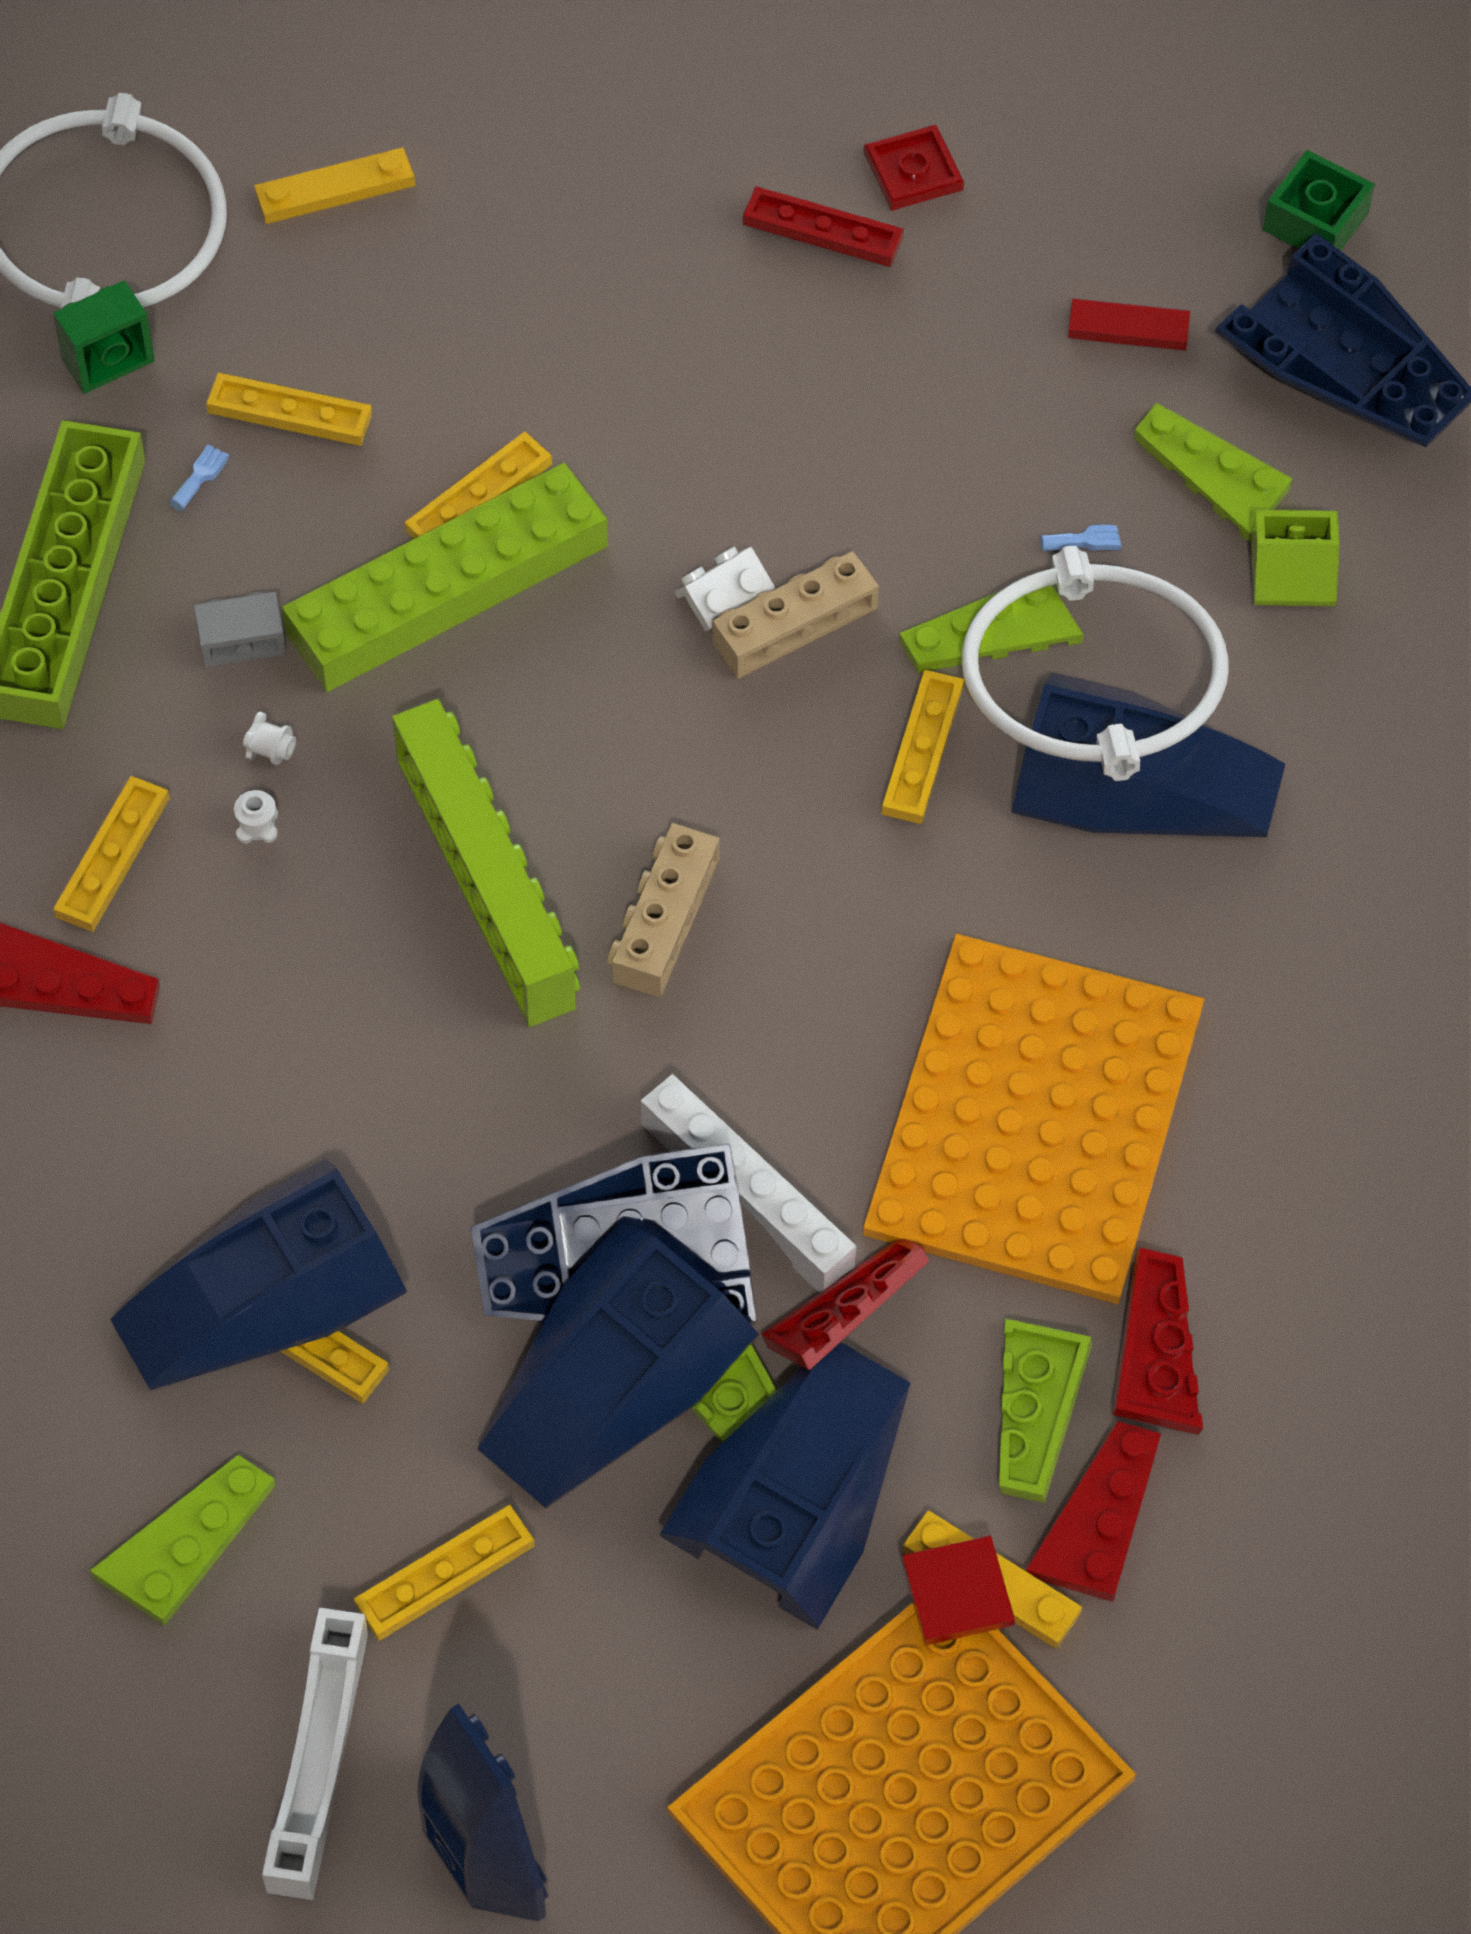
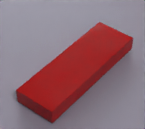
(1129, 324)

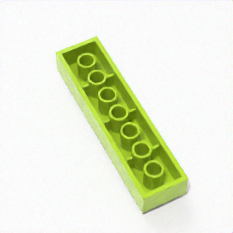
(65, 569)
(445, 577)
(486, 863)

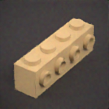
(794, 614)
(664, 910)

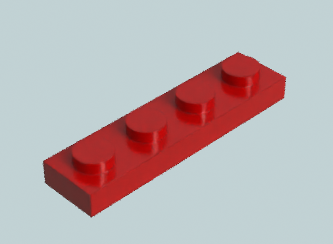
(823, 226)

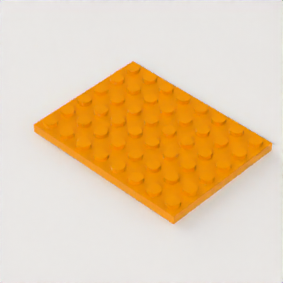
(1035, 1118)
(902, 1789)

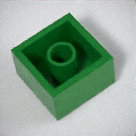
(1319, 200)
(104, 336)

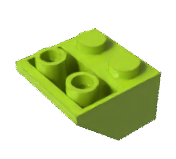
(1295, 557)

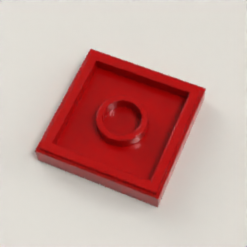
(913, 167)
(958, 1590)

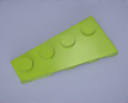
(1214, 468)
(1026, 623)
(735, 1395)
(1038, 1397)
(180, 1546)

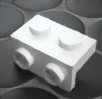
(726, 586)

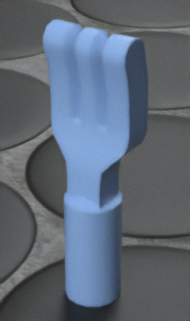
(205, 469)
(1093, 538)

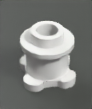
(269, 740)
(256, 816)

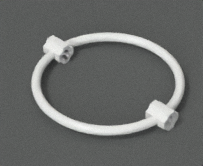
(120, 126)
(1116, 744)

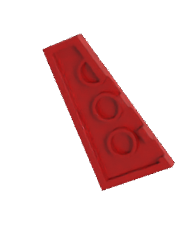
(68, 981)
(834, 1313)
(1156, 1354)
(1097, 1524)

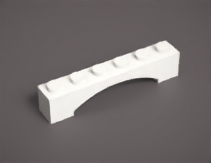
(799, 1228)
(311, 1786)

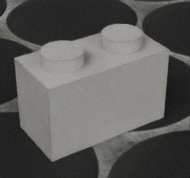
(240, 629)

